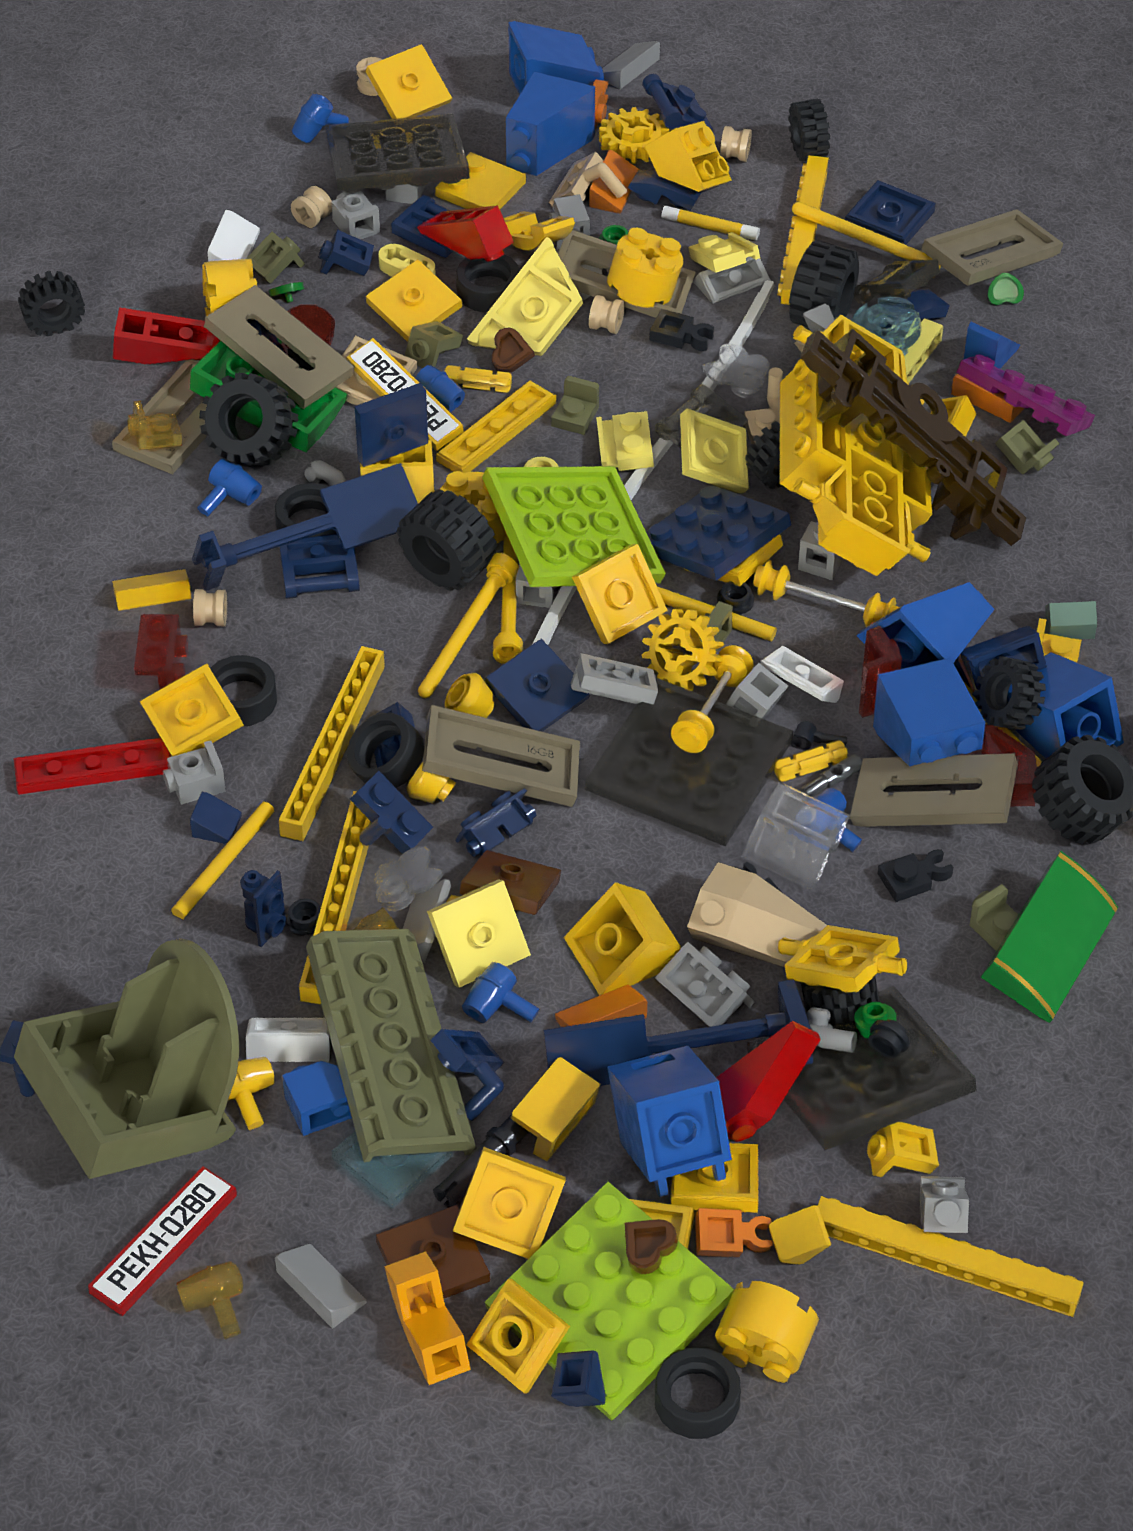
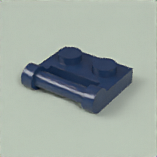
(675, 103)
(418, 213)
(318, 556)

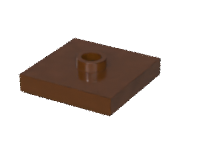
(526, 881)
(453, 1254)

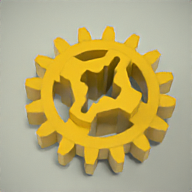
(630, 133)
(686, 636)

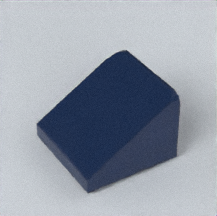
(214, 819)
(578, 1379)

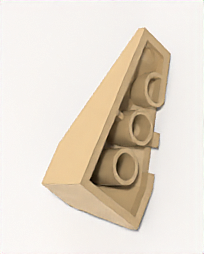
(748, 915)

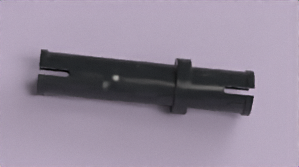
(500, 1139)

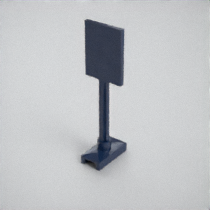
(357, 511)
(614, 1041)

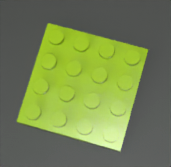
(566, 520)
(610, 1308)

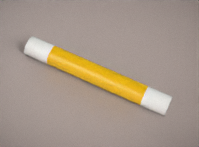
(710, 223)

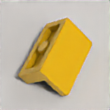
(556, 1106)

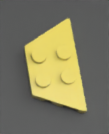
(534, 303)

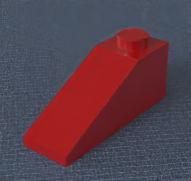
(470, 232)
(159, 338)
(762, 1079)

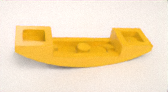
(530, 234)

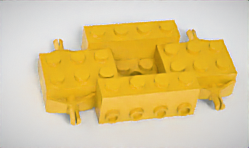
(859, 482)

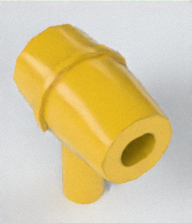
(251, 1077)

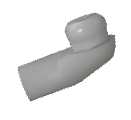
(321, 471)
(830, 1038)

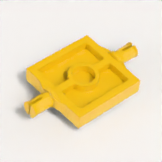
(841, 958)

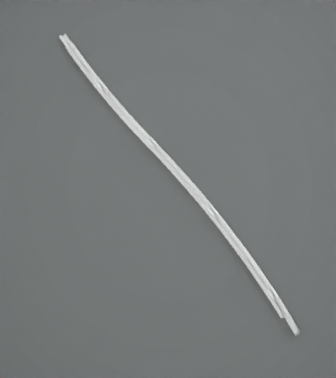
(659, 449)

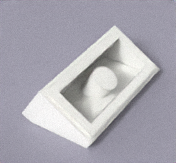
(233, 238)
(804, 674)
(288, 1039)

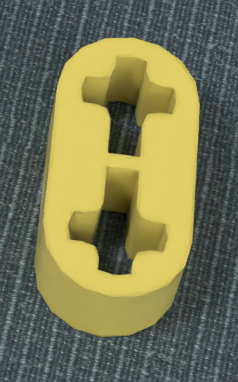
(396, 257)

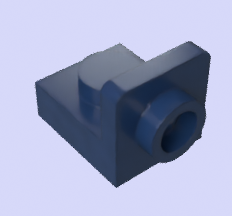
(347, 252)

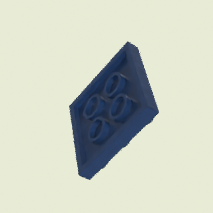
(716, 531)

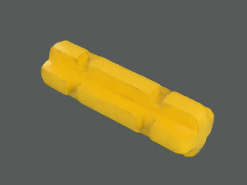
(480, 378)
(810, 760)

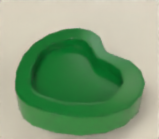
(286, 289)
(1005, 289)

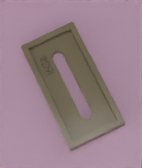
(1034, 247)
(588, 250)
(303, 386)
(168, 400)
(555, 752)
(980, 806)

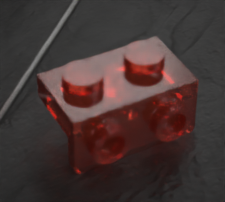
(161, 648)
(880, 657)

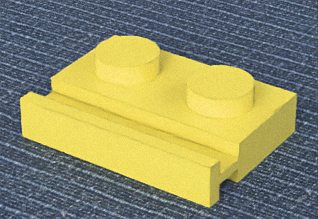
(723, 254)
(625, 441)

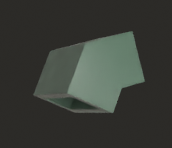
(1072, 619)

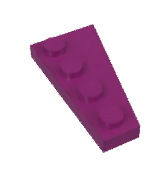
(1069, 414)

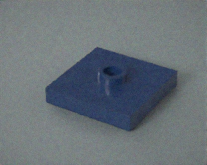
(891, 212)
(391, 424)
(535, 687)

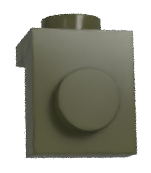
(1025, 448)

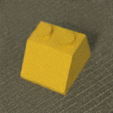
(622, 939)

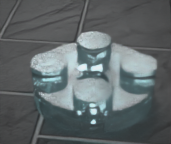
(895, 311)

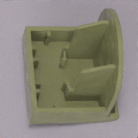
(140, 1072)

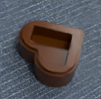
(510, 350)
(648, 1243)

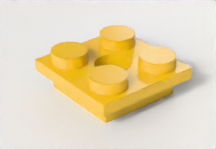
(540, 1335)

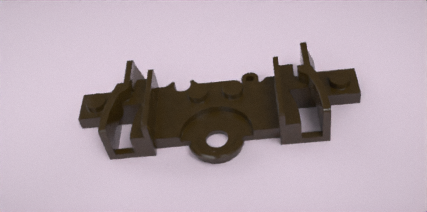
(928, 438)

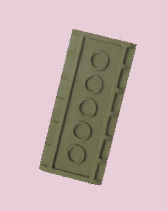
(381, 1038)

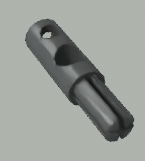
(827, 779)

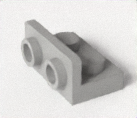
(614, 680)
(702, 986)

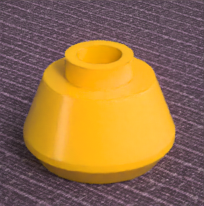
(470, 696)
(429, 786)

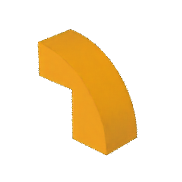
(425, 1319)

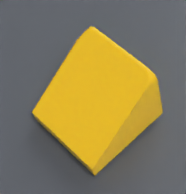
(799, 1235)

